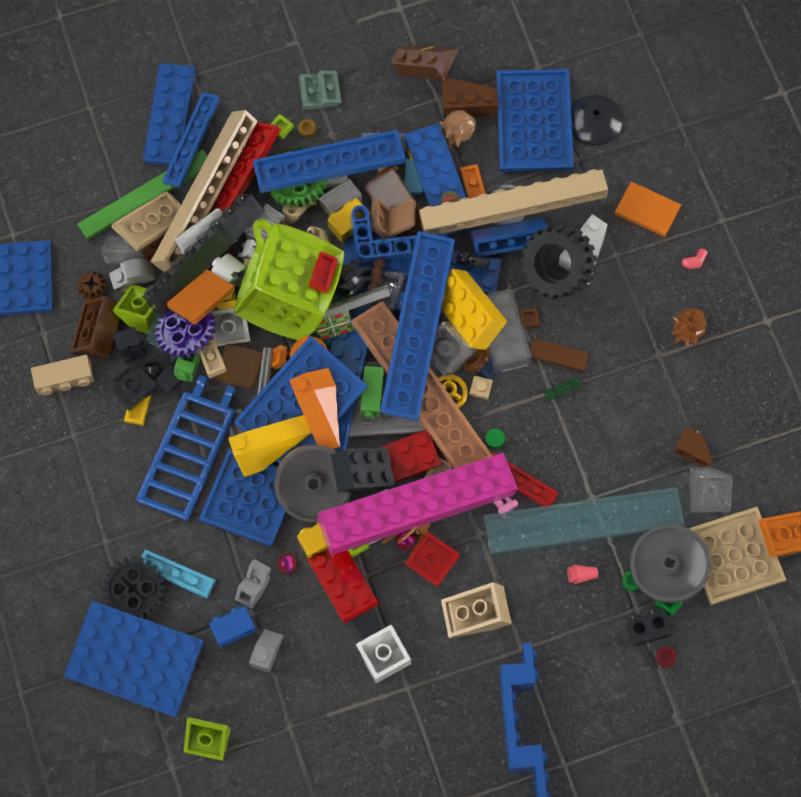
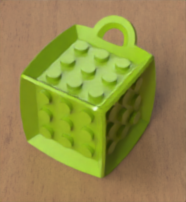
(277, 281)

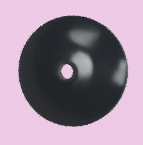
(596, 129)

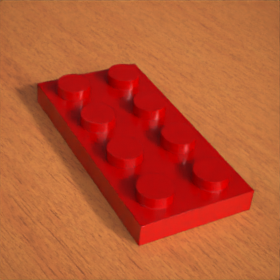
(343, 584)

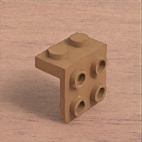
(392, 221)

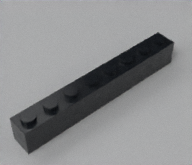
(203, 252)

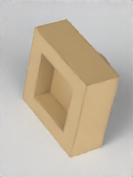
(481, 387)

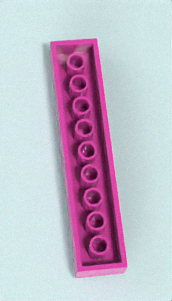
(416, 504)

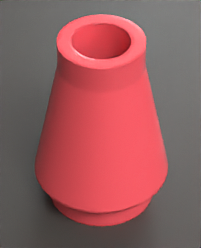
(580, 574)

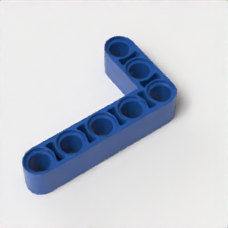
(372, 246)

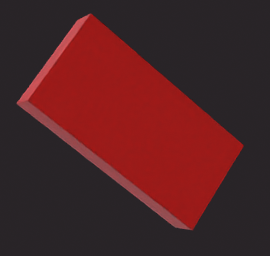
(322, 272)

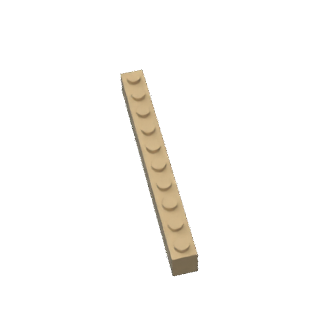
(206, 185)
(514, 202)

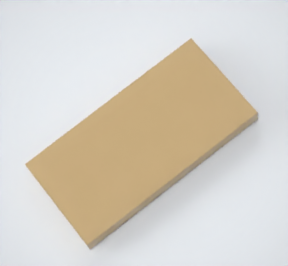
(148, 221)

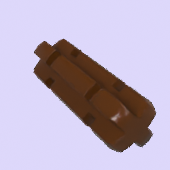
(376, 274)

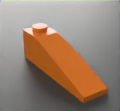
(318, 403)

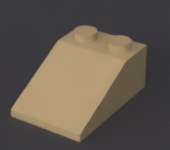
(476, 610)

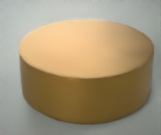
(307, 128)

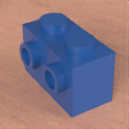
(232, 626)

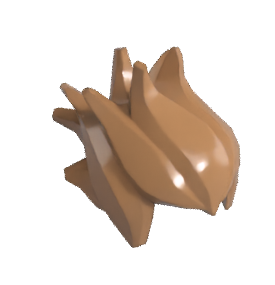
(457, 127)

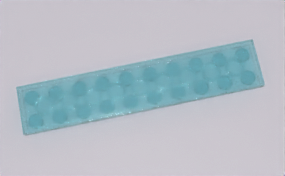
(582, 520)

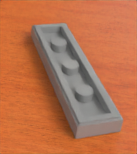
(358, 300)

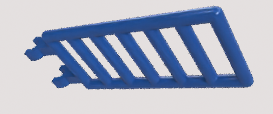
(201, 384)

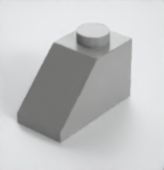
(266, 651)

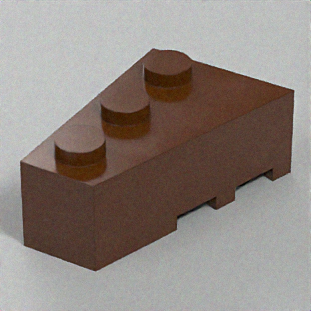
(467, 96)

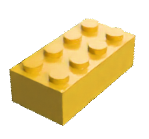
(471, 310)

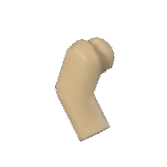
(318, 232)

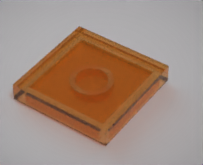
(241, 366)

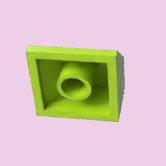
(135, 310)

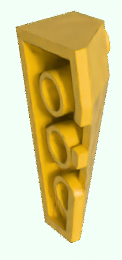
(262, 446)

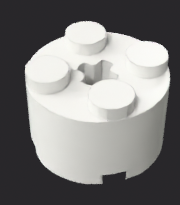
(229, 269)

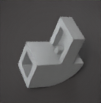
(132, 271)
(254, 584)

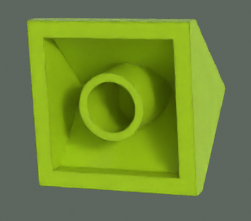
(206, 738)

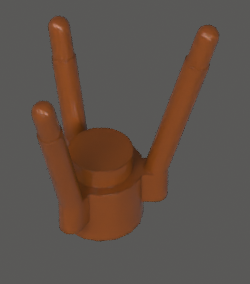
(418, 530)

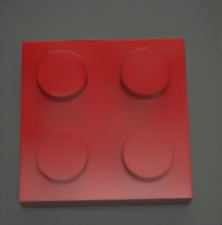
(432, 559)

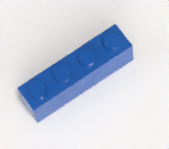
(505, 237)

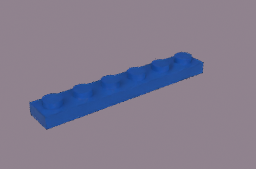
(191, 140)

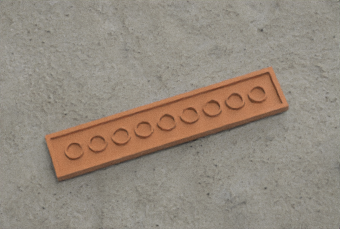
(438, 410)

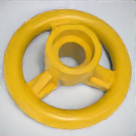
(451, 385)

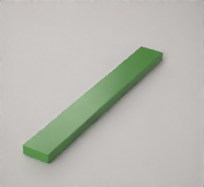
(105, 217)

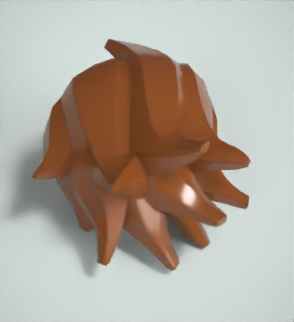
(689, 326)

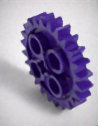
(169, 335)

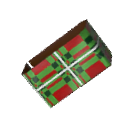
(335, 326)

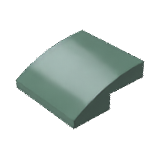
(320, 90)

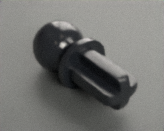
(464, 258)

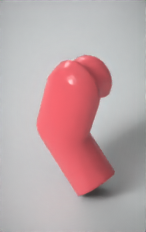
(695, 262)

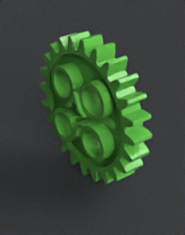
(299, 194)

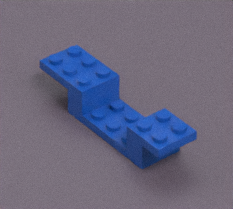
(522, 758)

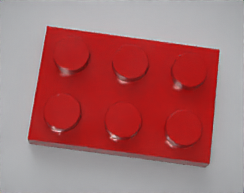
(412, 456)

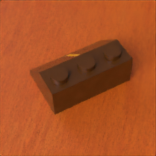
(423, 61)
(96, 328)

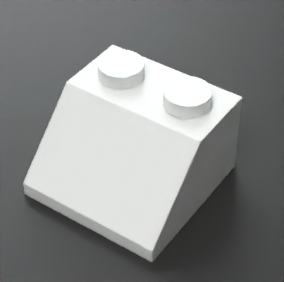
(229, 327)
(383, 654)

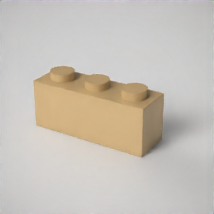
(62, 375)

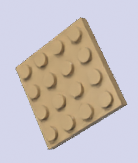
(737, 556)

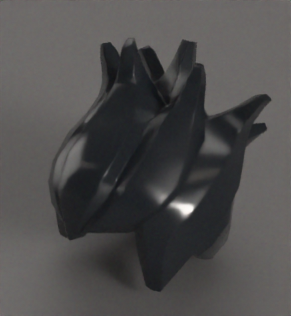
(352, 279)

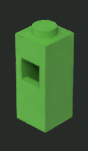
(186, 367)
(372, 396)

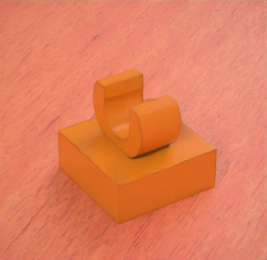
(279, 357)

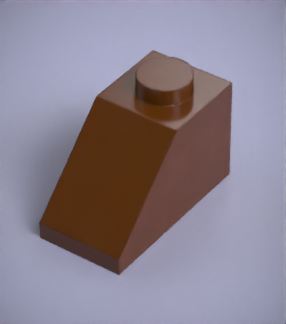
(693, 448)

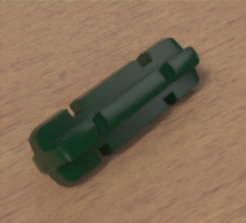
(562, 389)

